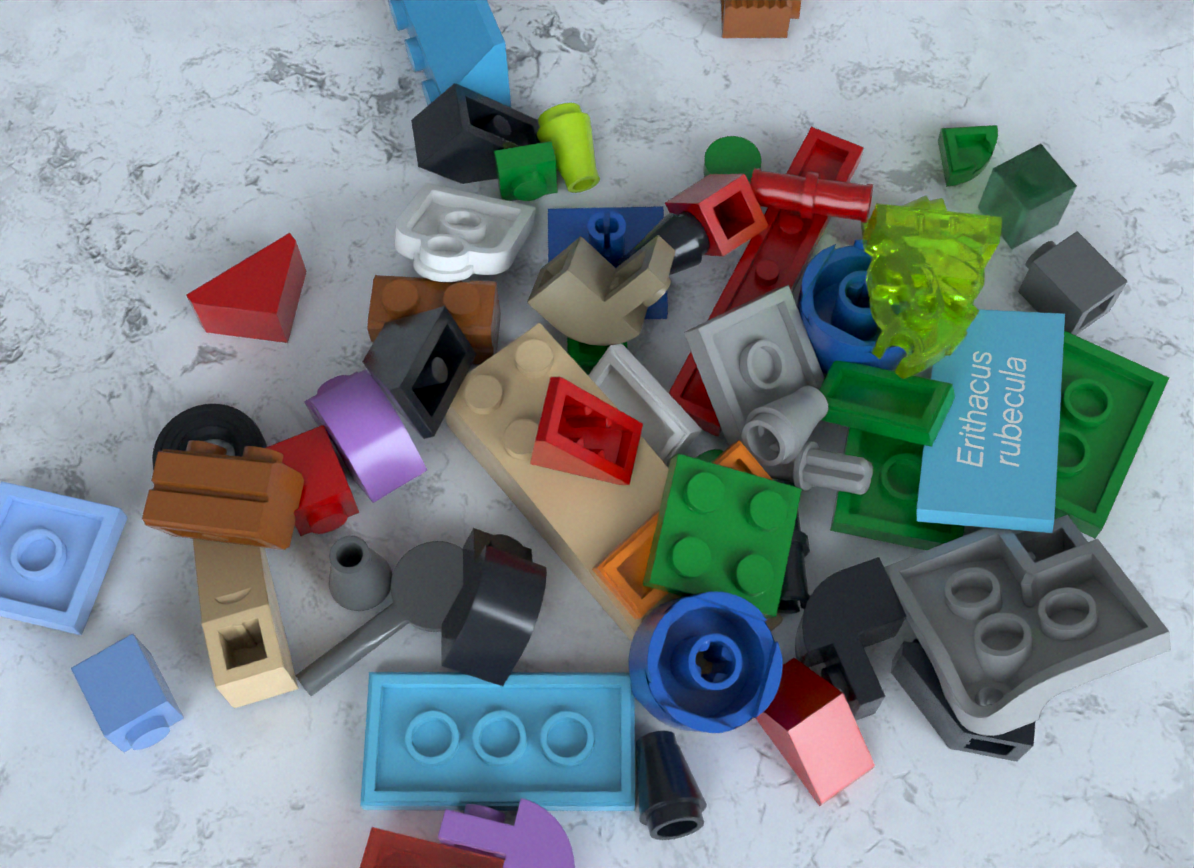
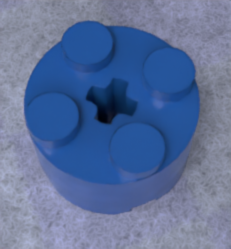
(838, 310)
(733, 638)

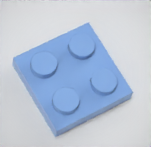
(53, 555)

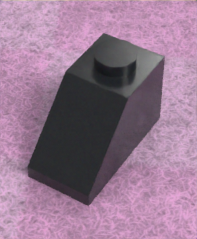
(463, 130)
(421, 366)

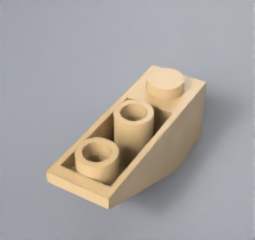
(242, 623)

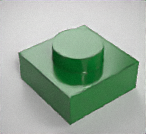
(526, 172)

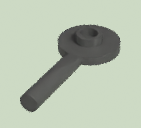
(422, 595)

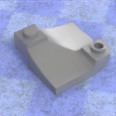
(1022, 620)

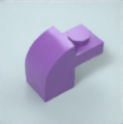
(366, 433)
(532, 842)

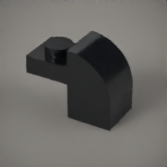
(493, 609)
(842, 619)

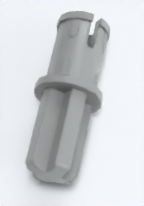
(824, 470)

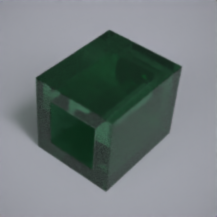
(1027, 194)

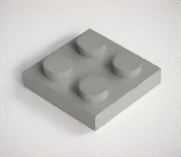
(753, 357)

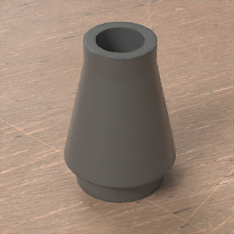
(358, 575)

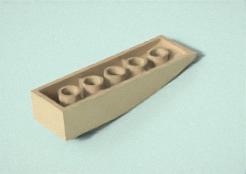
(576, 515)

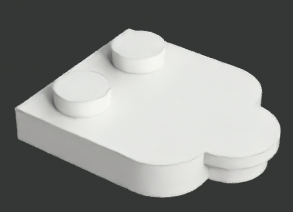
(461, 233)

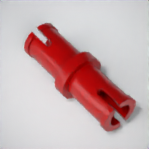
(812, 195)

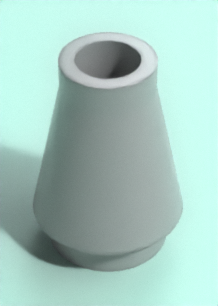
(782, 427)

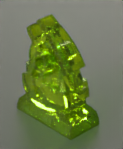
(926, 279)

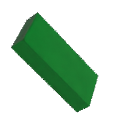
(886, 403)

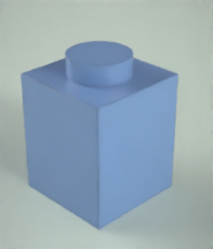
(128, 695)

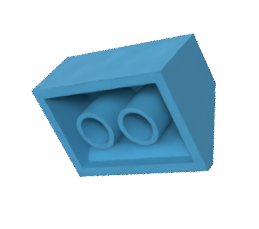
(454, 45)

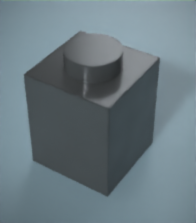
(1072, 282)

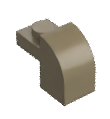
(594, 299)

